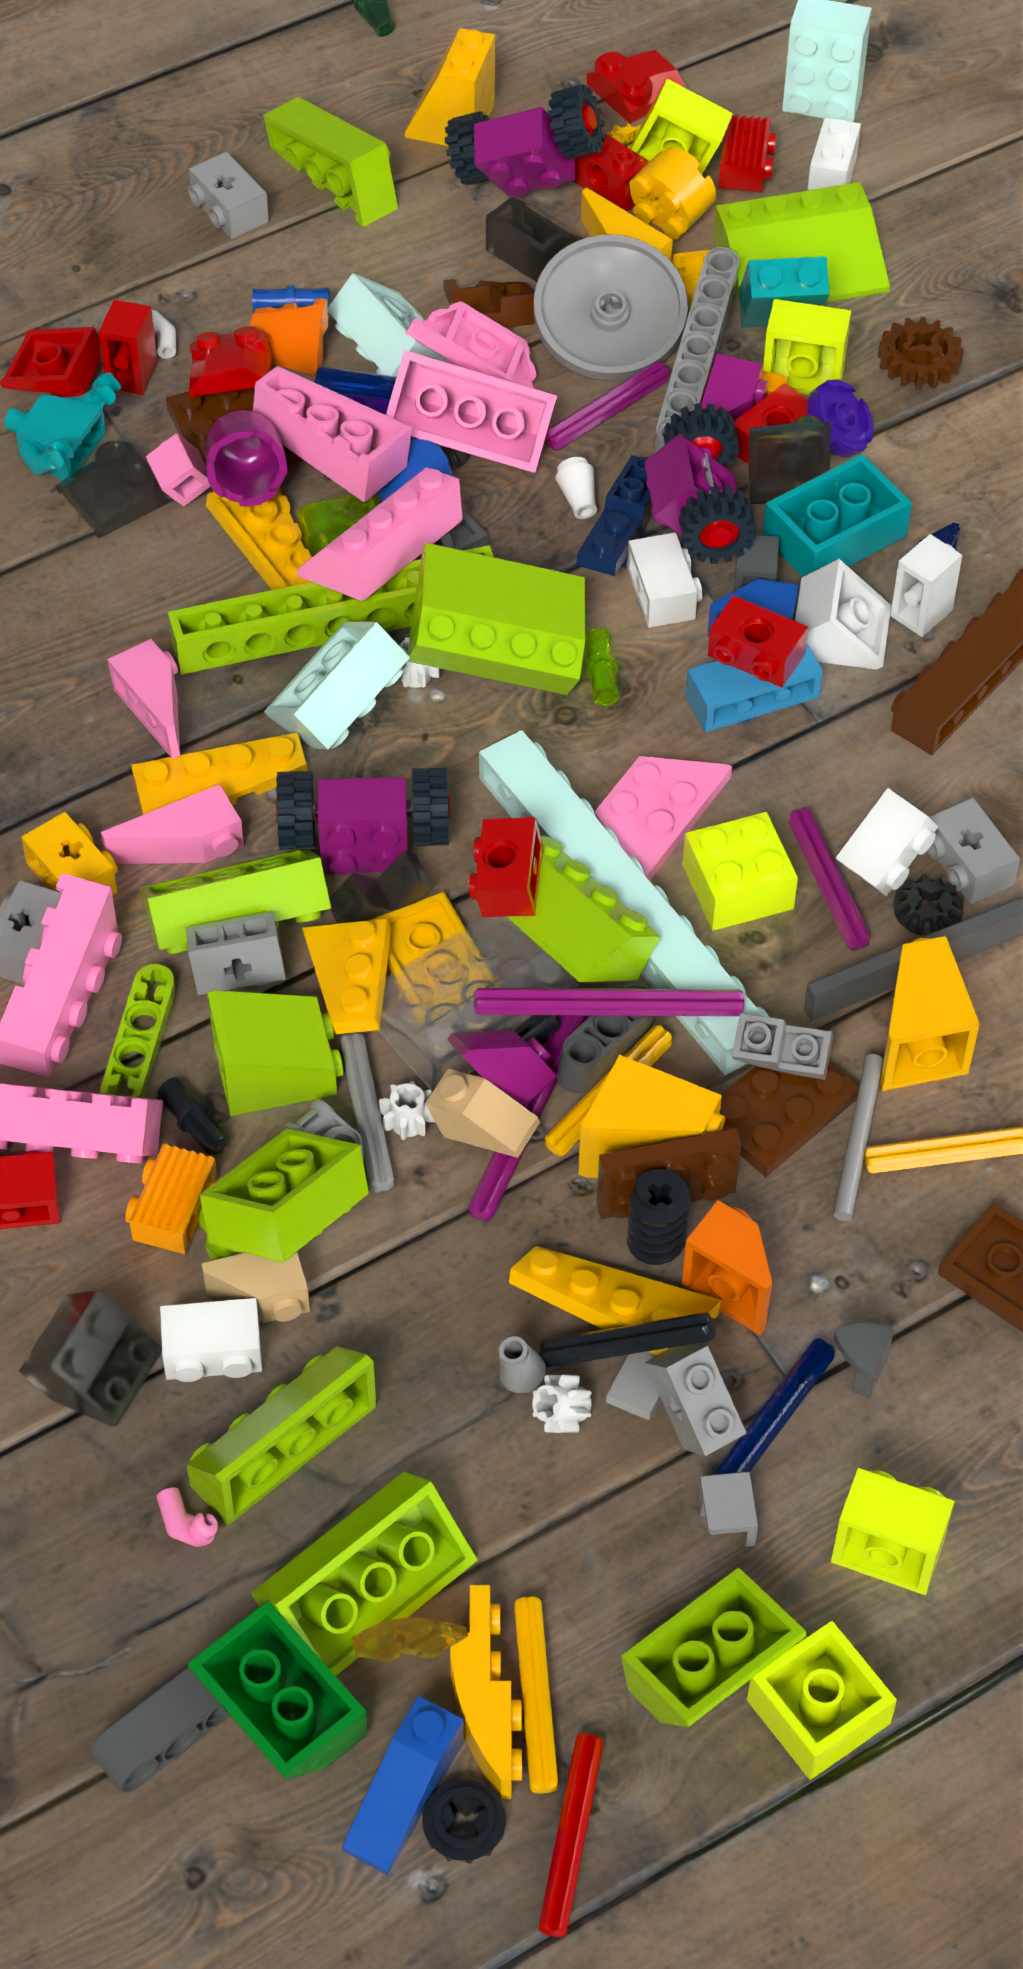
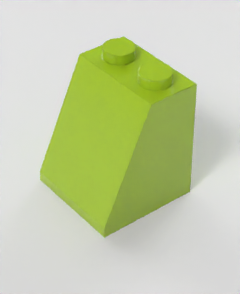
(272, 1049)

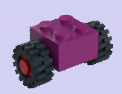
(527, 147)
(696, 490)
(361, 818)

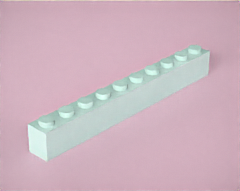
(531, 787)

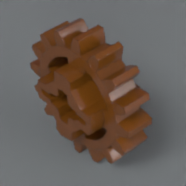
(920, 353)

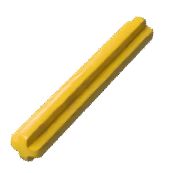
(567, 1130)
(944, 1150)
(536, 1695)

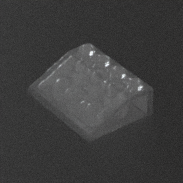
(437, 990)

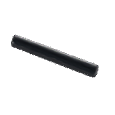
(628, 1339)

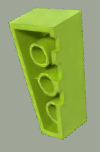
(335, 157)

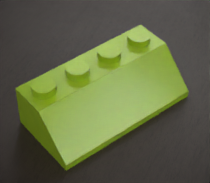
(283, 883)
(585, 922)
(283, 1432)
(369, 1569)

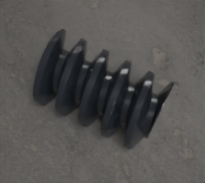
(658, 1217)

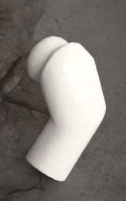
(165, 336)

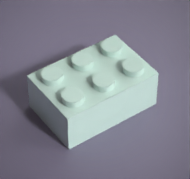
(826, 59)

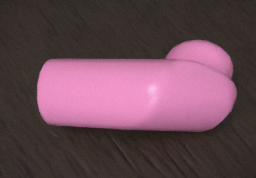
(184, 1526)

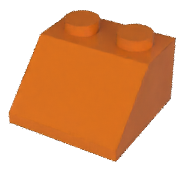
(730, 1264)

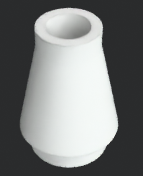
(578, 486)

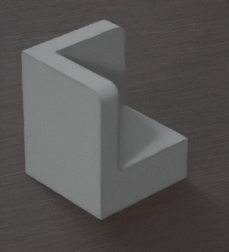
(729, 1505)

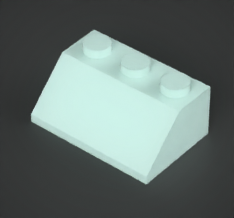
(378, 323)
(339, 684)

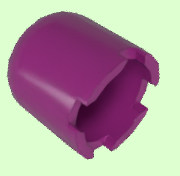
(245, 458)

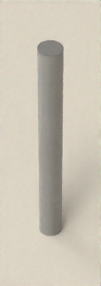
(858, 1137)

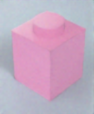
(179, 469)

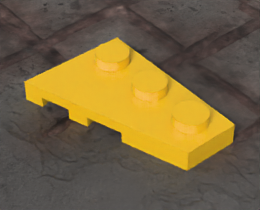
(351, 971)

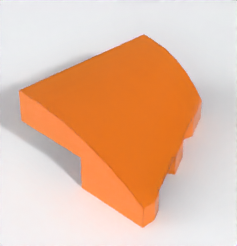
(294, 334)

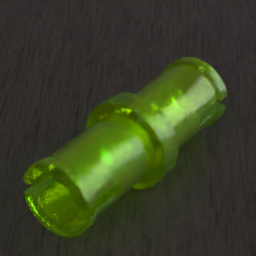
(601, 667)

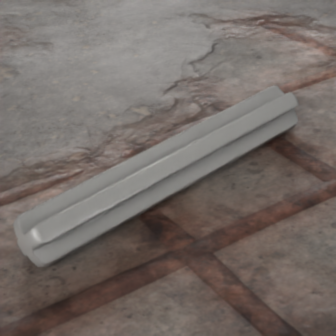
(367, 1112)

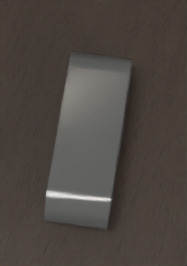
(596, 1046)
(157, 1731)

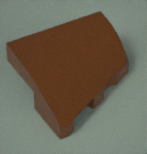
(501, 301)

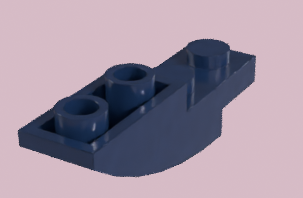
(623, 519)

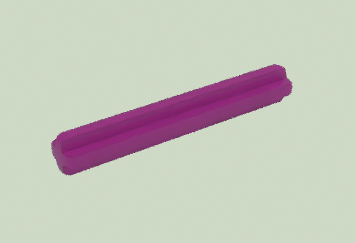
(607, 405)
(829, 879)

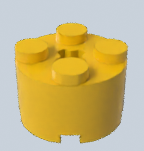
(671, 192)

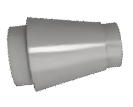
(520, 1366)

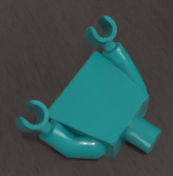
(62, 431)

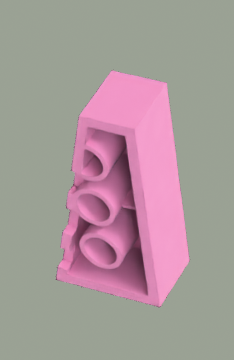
(334, 433)
(60, 977)
(80, 1122)

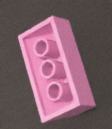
(471, 411)
(388, 536)

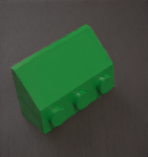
(281, 1694)

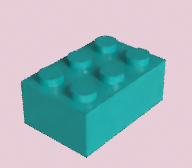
(837, 517)

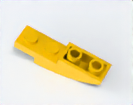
(484, 1698)

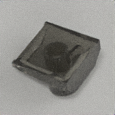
(786, 456)
(113, 488)

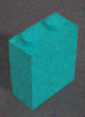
(781, 279)

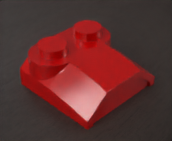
(631, 81)
(55, 361)
(229, 361)

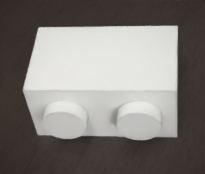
(834, 154)
(663, 579)
(926, 585)
(888, 842)
(211, 1339)

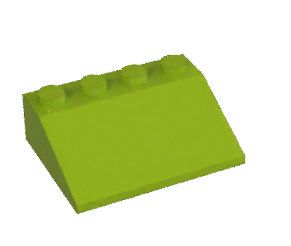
(809, 224)
(498, 620)

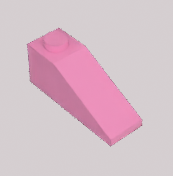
(148, 687)
(181, 832)

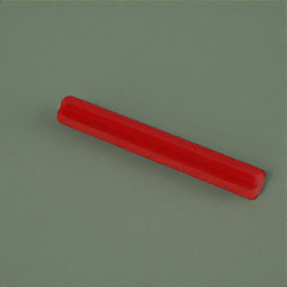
(571, 1835)

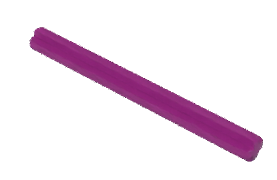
(608, 1002)
(501, 1165)

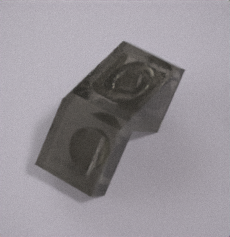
(367, 898)

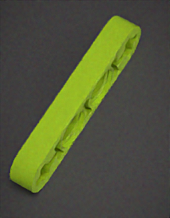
(141, 1041)

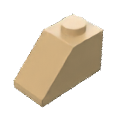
(480, 1114)
(276, 1285)

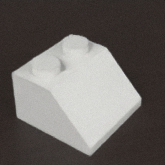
(843, 617)

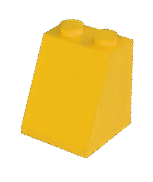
(457, 87)
(930, 1018)
(643, 1109)

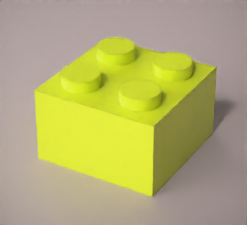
(684, 122)
(806, 343)
(739, 871)
(892, 1530)
(821, 1700)

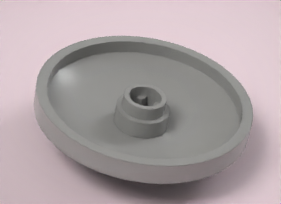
(610, 306)

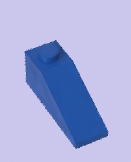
(404, 1782)

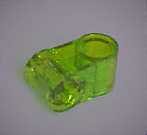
(328, 519)

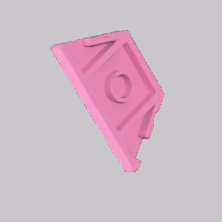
(476, 343)
(659, 804)

